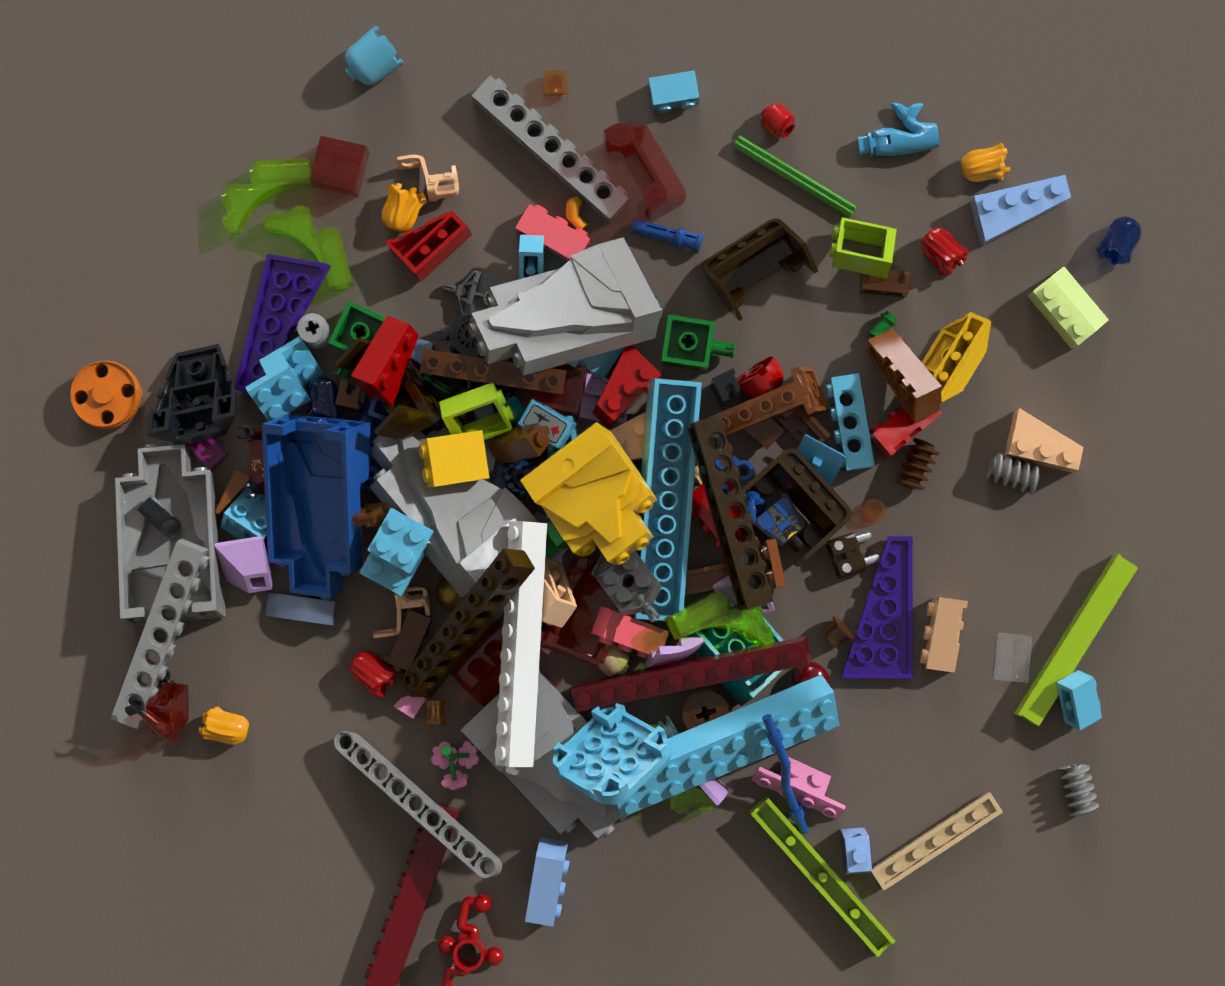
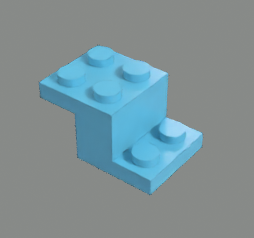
(285, 377)
(396, 551)

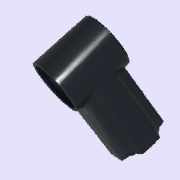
(158, 515)

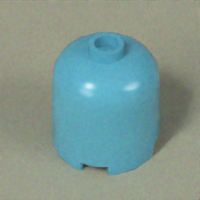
(371, 58)

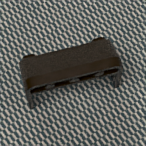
(754, 258)
(414, 404)
(810, 495)

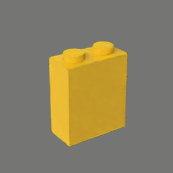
(453, 459)

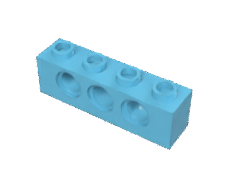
(850, 386)

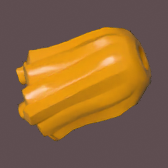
(985, 164)
(402, 208)
(224, 726)

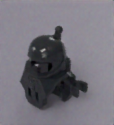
(463, 346)

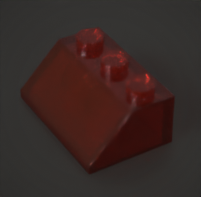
(482, 666)

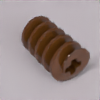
(918, 464)

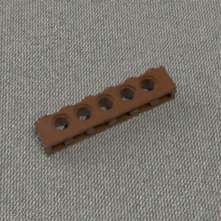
(499, 373)

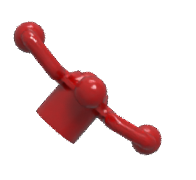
(468, 934)

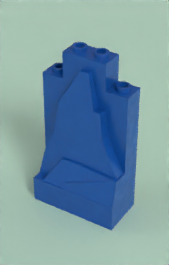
(310, 496)

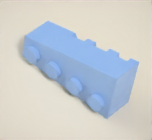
(1012, 207)

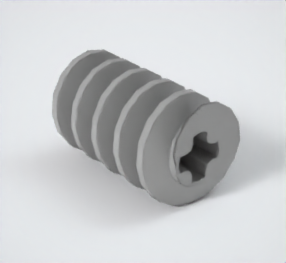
(305, 330)
(1014, 472)
(1079, 789)

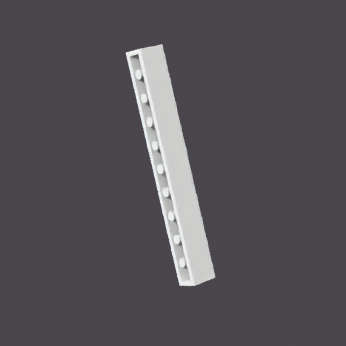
(521, 652)

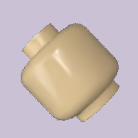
(615, 661)

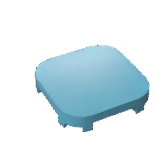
(611, 755)

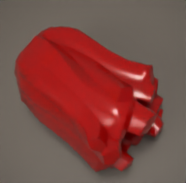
(943, 250)
(372, 673)

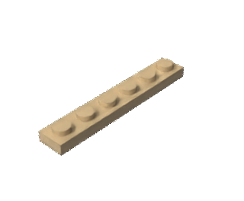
(936, 840)

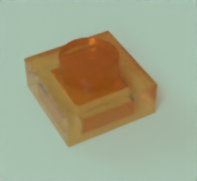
(555, 83)

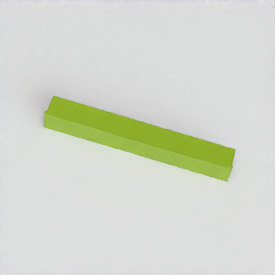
(1076, 639)
(821, 876)

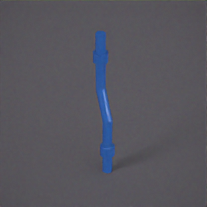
(775, 738)

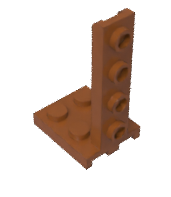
(802, 391)
(704, 578)

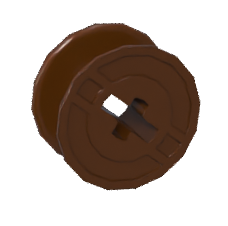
(699, 702)

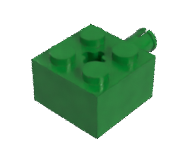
(352, 320)
(701, 335)

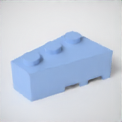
(547, 883)

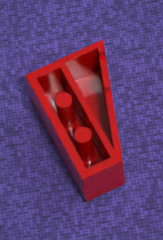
(430, 244)
(386, 360)
(624, 386)
(897, 431)

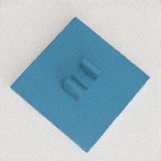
(822, 457)

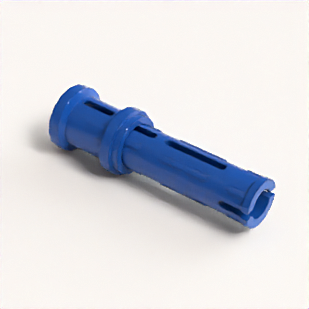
(678, 237)

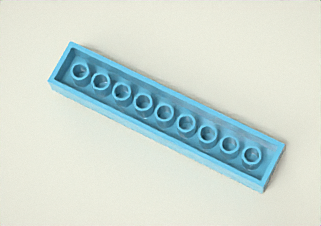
(669, 473)
(737, 741)

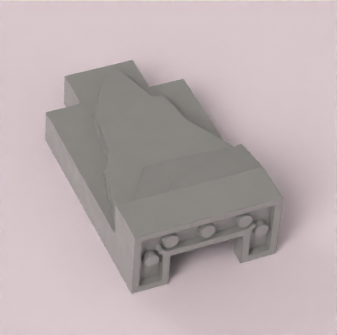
(569, 312)
(466, 517)
(146, 551)
(550, 795)

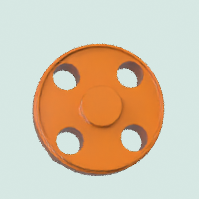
(106, 395)

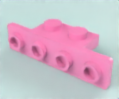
(807, 785)

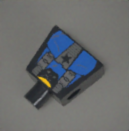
(782, 523)

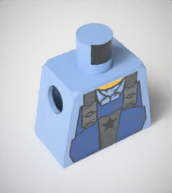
(856, 851)

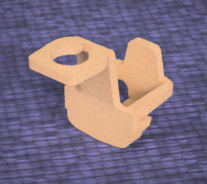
(434, 191)
(403, 602)

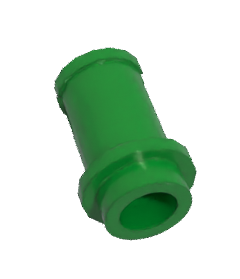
(884, 324)

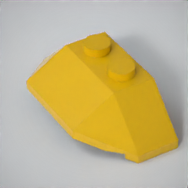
(958, 353)

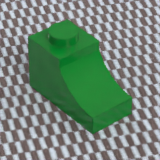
(554, 541)

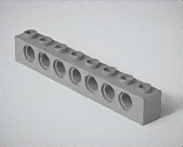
(493, 89)
(182, 553)

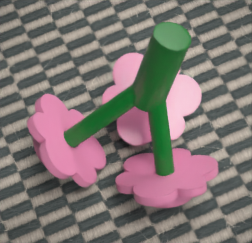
(446, 756)

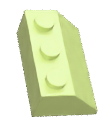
(1068, 308)

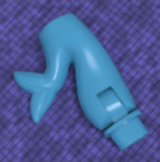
(897, 142)

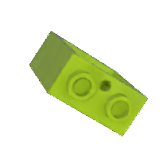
(868, 234)
(474, 399)

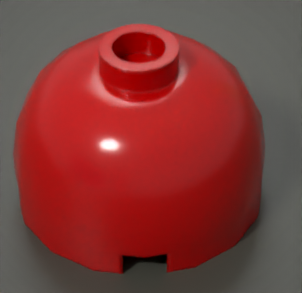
(762, 379)

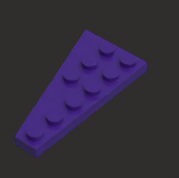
(280, 303)
(886, 625)

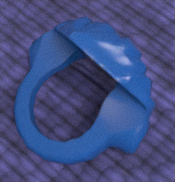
(754, 499)

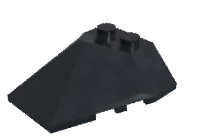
(196, 399)

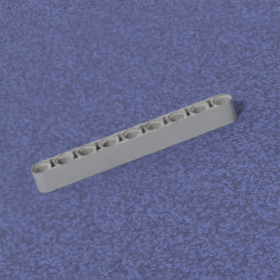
(427, 808)

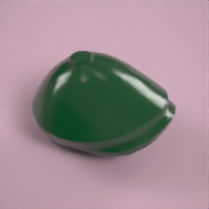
(439, 388)

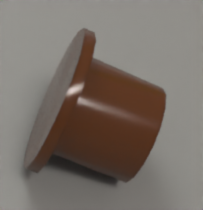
(837, 632)

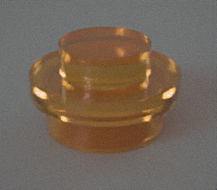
(874, 510)

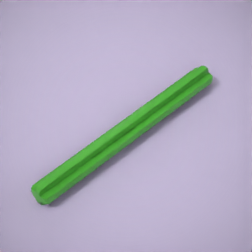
(794, 176)

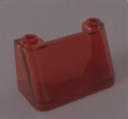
(666, 190)
(575, 636)

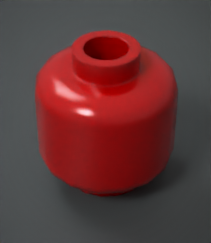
(777, 120)

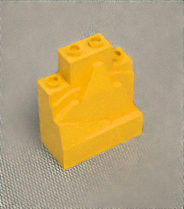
(594, 496)

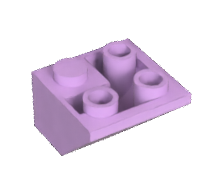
(246, 564)

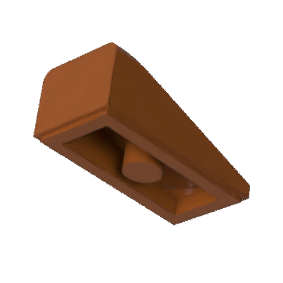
(232, 491)

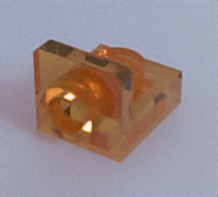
(371, 515)

